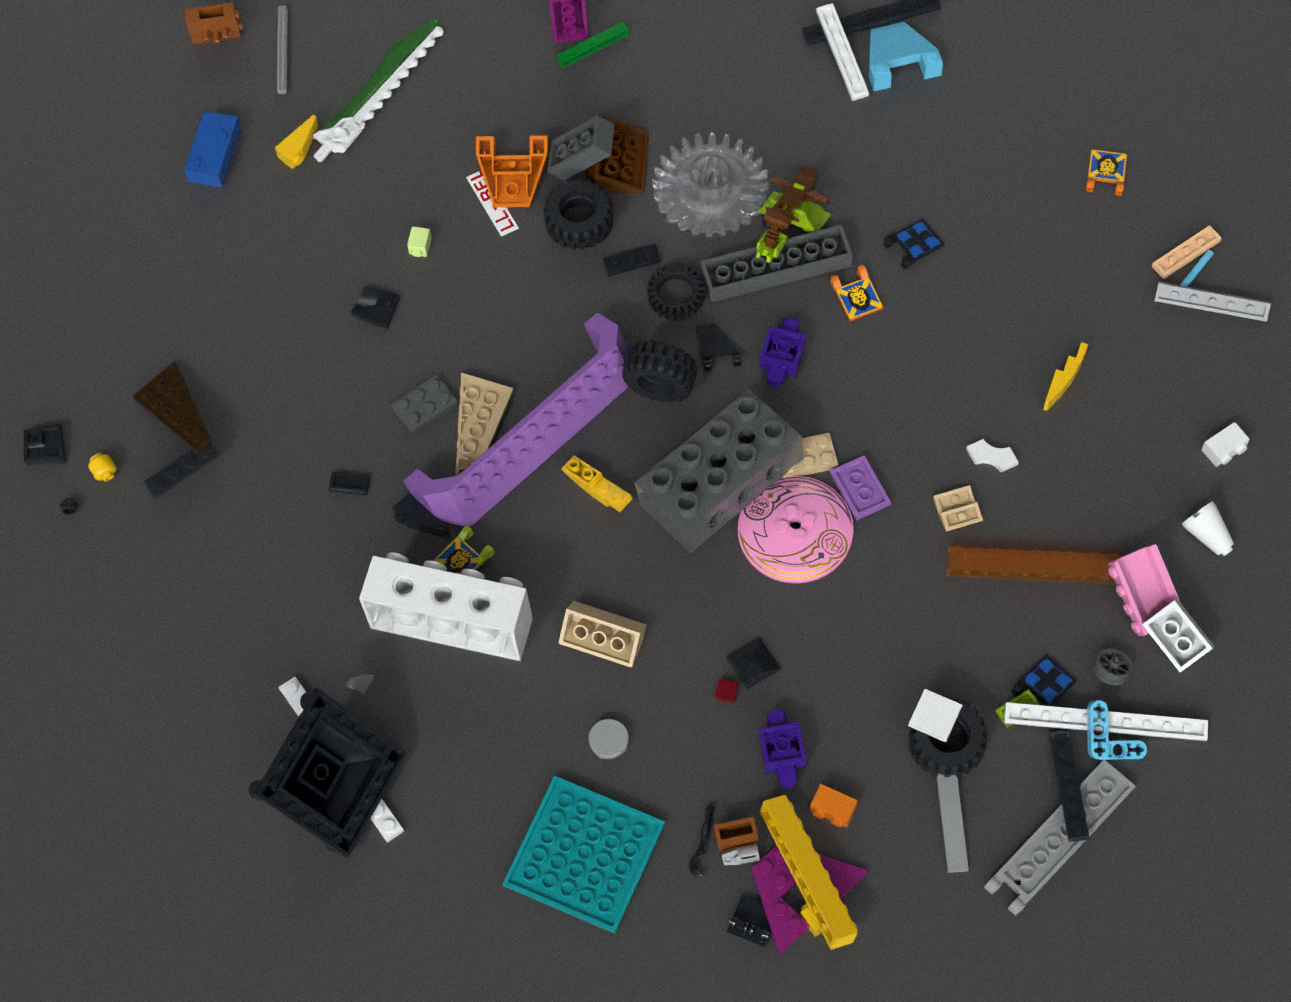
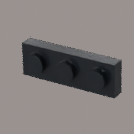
(632, 260)

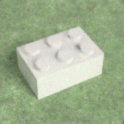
(1178, 635)

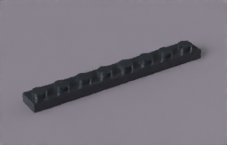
(874, 18)

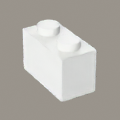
(1225, 445)

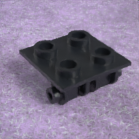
(750, 922)

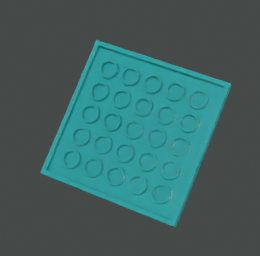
(584, 854)

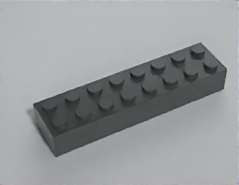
(799, 259)

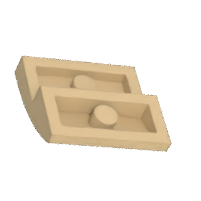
(957, 508)

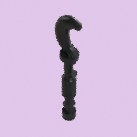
(701, 852)

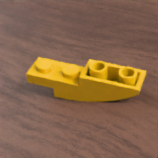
(595, 484)

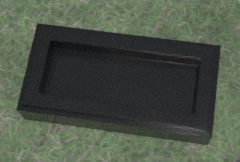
(349, 483)

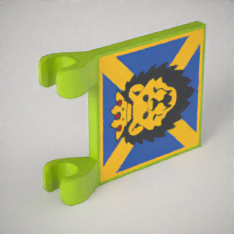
(461, 556)

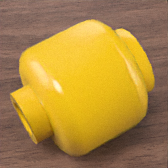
(102, 467)

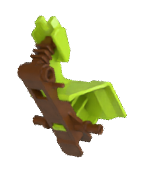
(790, 208)

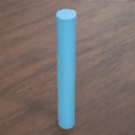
(1197, 268)

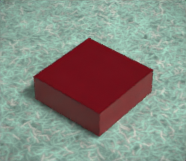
(726, 691)

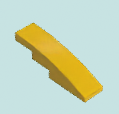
(1063, 379)

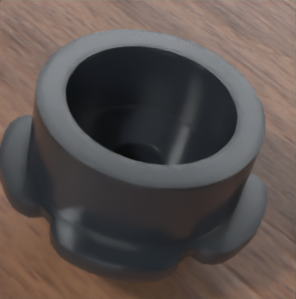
(69, 506)

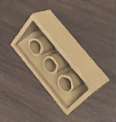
(602, 633)

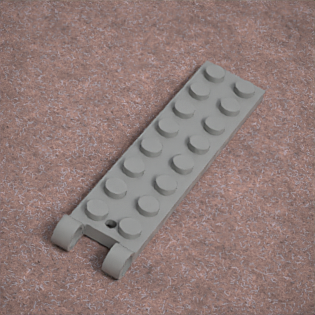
(1049, 846)

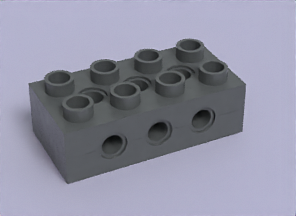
(719, 470)

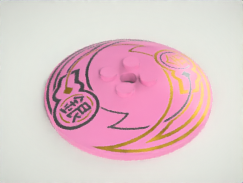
(796, 553)

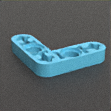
(1106, 744)

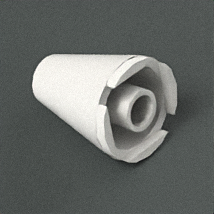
(1210, 529)

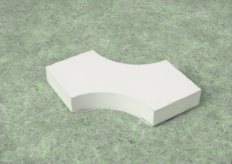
(999, 457)

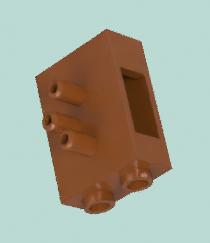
(213, 23)

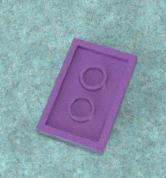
(860, 487)

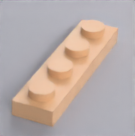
(1186, 252)

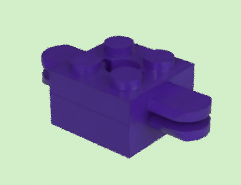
(782, 352)
(782, 748)

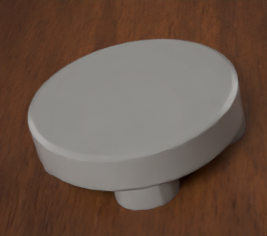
(608, 739)

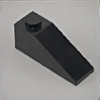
(417, 517)

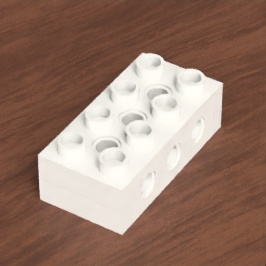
(447, 606)

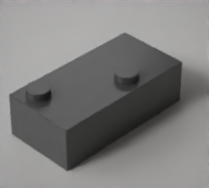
(581, 148)

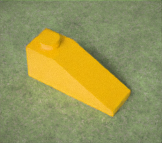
(297, 144)

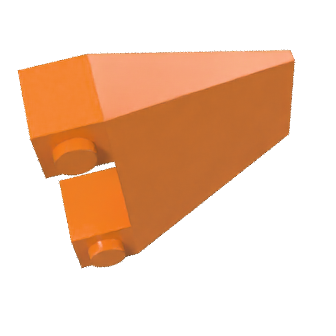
(512, 178)

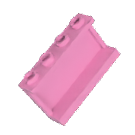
(1142, 585)

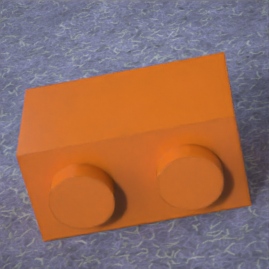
(833, 806)

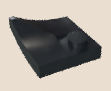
(376, 306)
(44, 445)

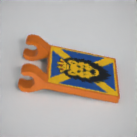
(1107, 167)
(857, 297)

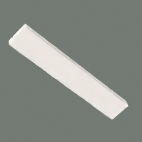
(842, 52)

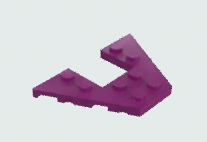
(775, 880)

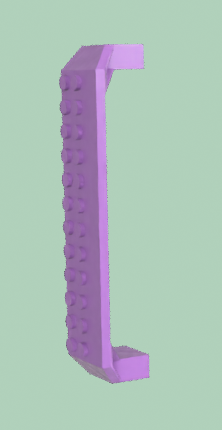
(534, 439)

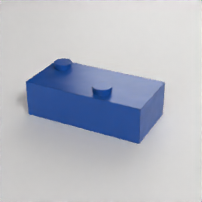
(212, 149)

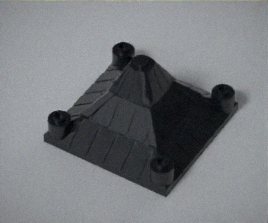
(329, 773)

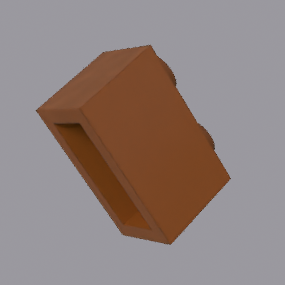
(735, 833)

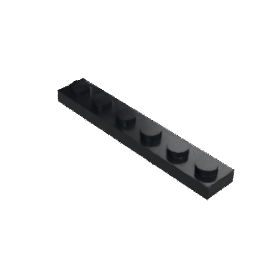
(1068, 785)

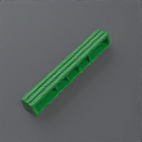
(592, 44)

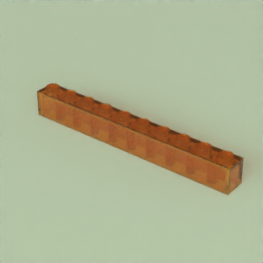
(1029, 565)

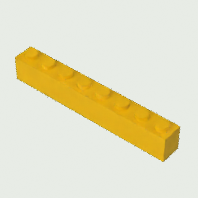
(808, 872)

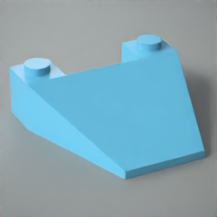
(898, 46)

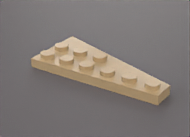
(479, 418)

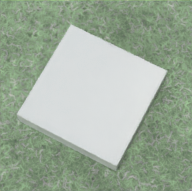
(935, 715)

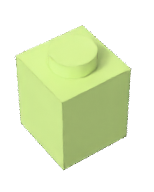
(419, 241)

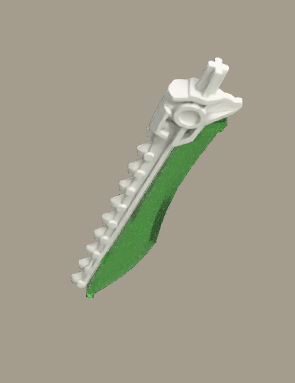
(349, 122)

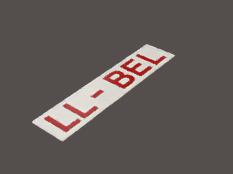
(500, 216)

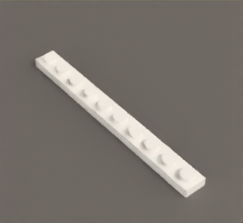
(1117, 722)
(382, 816)

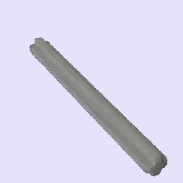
(282, 41)

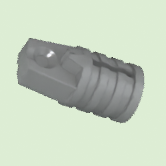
(741, 854)

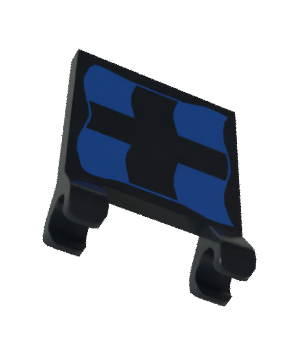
(916, 240)
(1046, 681)

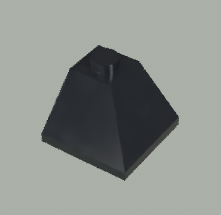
(753, 663)

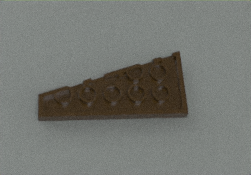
(174, 407)

